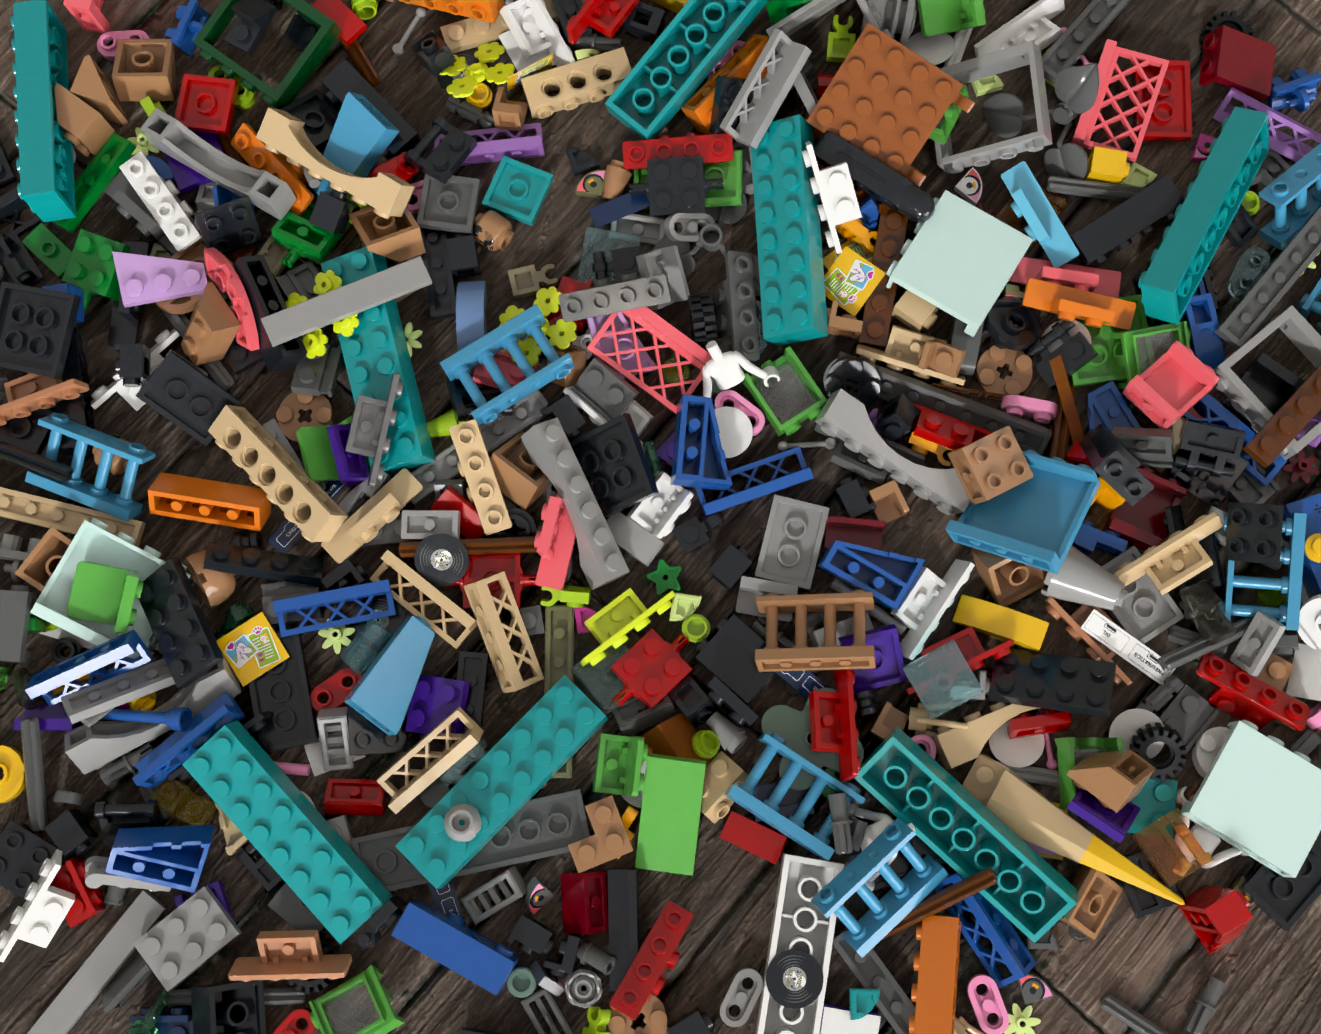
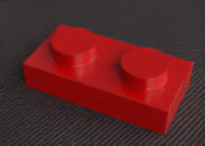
(1049, 722)

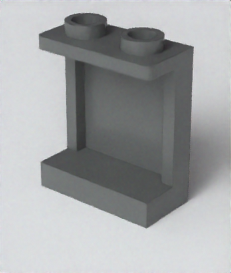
(14, 623)

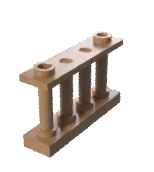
(815, 658)

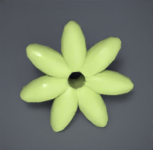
(142, 143)
(411, 336)
(340, 638)
(1019, 1016)

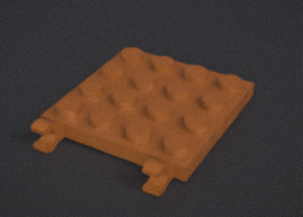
(887, 101)

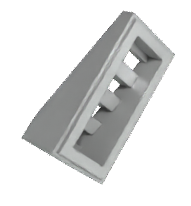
(329, 721)
(514, 880)

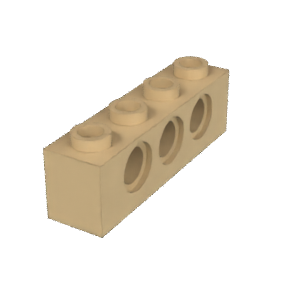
(562, 79)

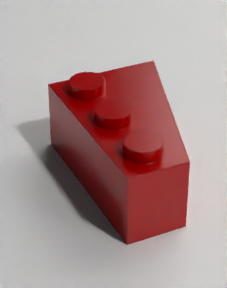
(1216, 915)

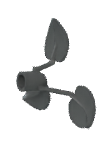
(1078, 91)
(712, 240)

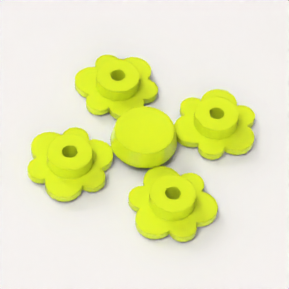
(478, 71)
(559, 334)
(315, 340)

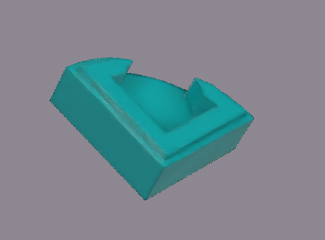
(862, 1001)

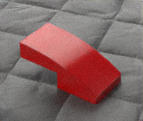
(753, 837)

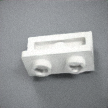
(662, 509)

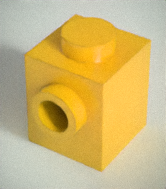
(1107, 165)

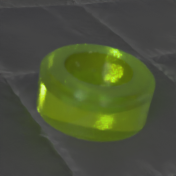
(670, 374)
(1269, 597)

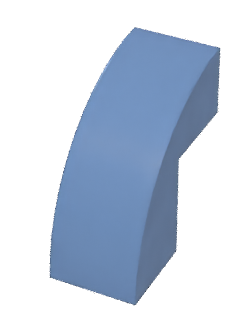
(470, 312)

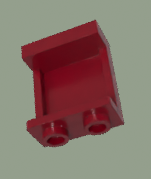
(1238, 62)
(1144, 522)

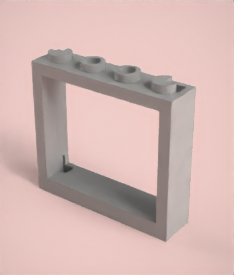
(805, 16)
(990, 65)
(1244, 400)

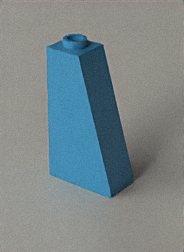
(357, 138)
(390, 680)

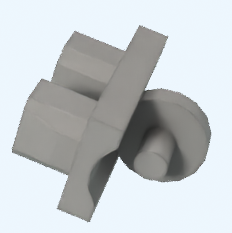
(10, 550)

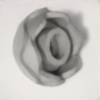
(462, 832)
(583, 998)

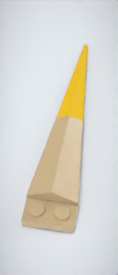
(1048, 826)

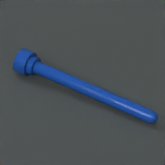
(177, 719)

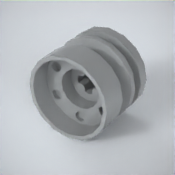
(897, 17)

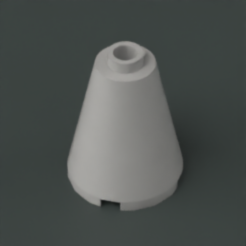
(1085, 583)

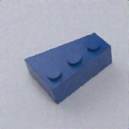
(697, 446)
(871, 570)
(161, 855)

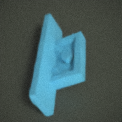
(1039, 214)

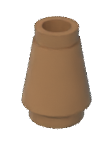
(615, 180)

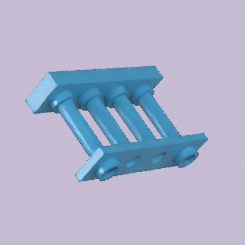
(1291, 186)
(506, 338)
(95, 494)
(1290, 584)
(769, 809)
(896, 904)

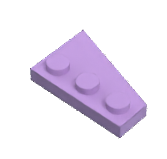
(157, 279)
(624, 341)

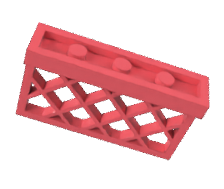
(1106, 66)
(666, 334)

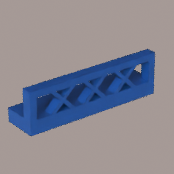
(1216, 413)
(761, 488)
(331, 597)
(89, 662)
(183, 744)
(994, 925)

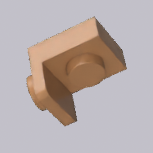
(843, 326)
(941, 357)

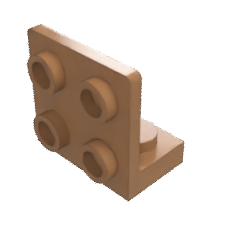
(990, 465)

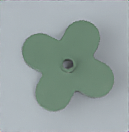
(794, 729)

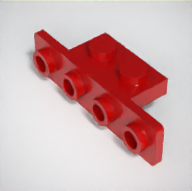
(601, 15)
(712, 148)
(945, 429)
(971, 650)
(1249, 696)
(834, 723)
(652, 961)

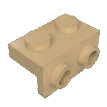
(718, 777)

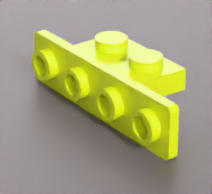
(618, 619)

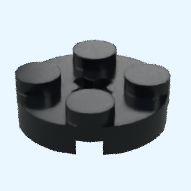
(1004, 333)
(855, 368)

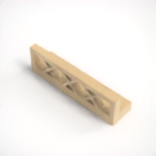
(430, 591)
(494, 635)
(432, 769)

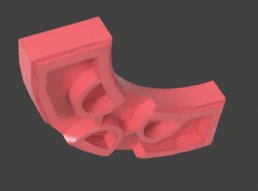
(228, 282)

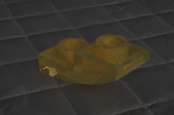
(183, 804)

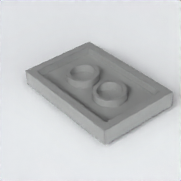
(792, 542)
(1145, 609)
(187, 938)

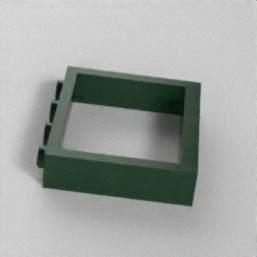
(300, 71)

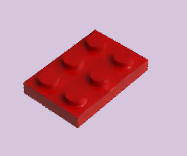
(1173, 110)

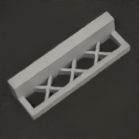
(769, 92)

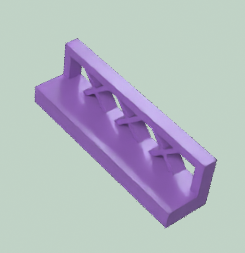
(1279, 141)
(493, 150)

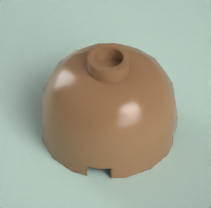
(213, 585)

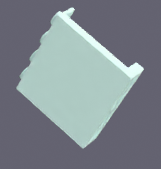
(960, 260)
(98, 546)
(1260, 799)

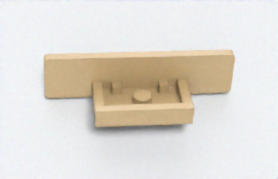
(903, 352)
(482, 482)
(373, 515)
(1175, 559)

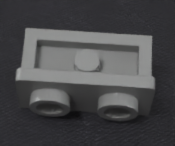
(665, 261)

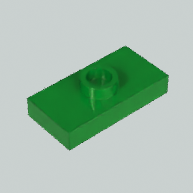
(48, 249)

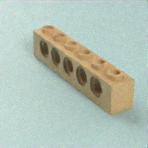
(277, 474)

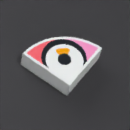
(970, 187)

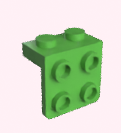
(950, 15)
(317, 452)
(104, 595)
(619, 765)

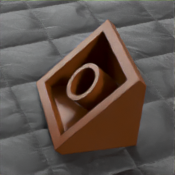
(673, 738)

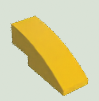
(1000, 622)

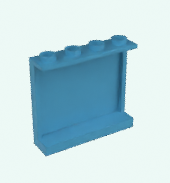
(1034, 519)

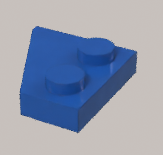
(1108, 408)

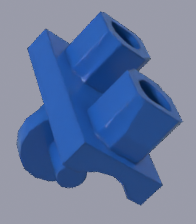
(191, 21)
(1296, 92)

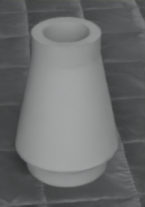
(730, 735)

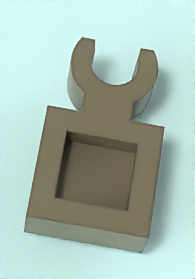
(527, 281)

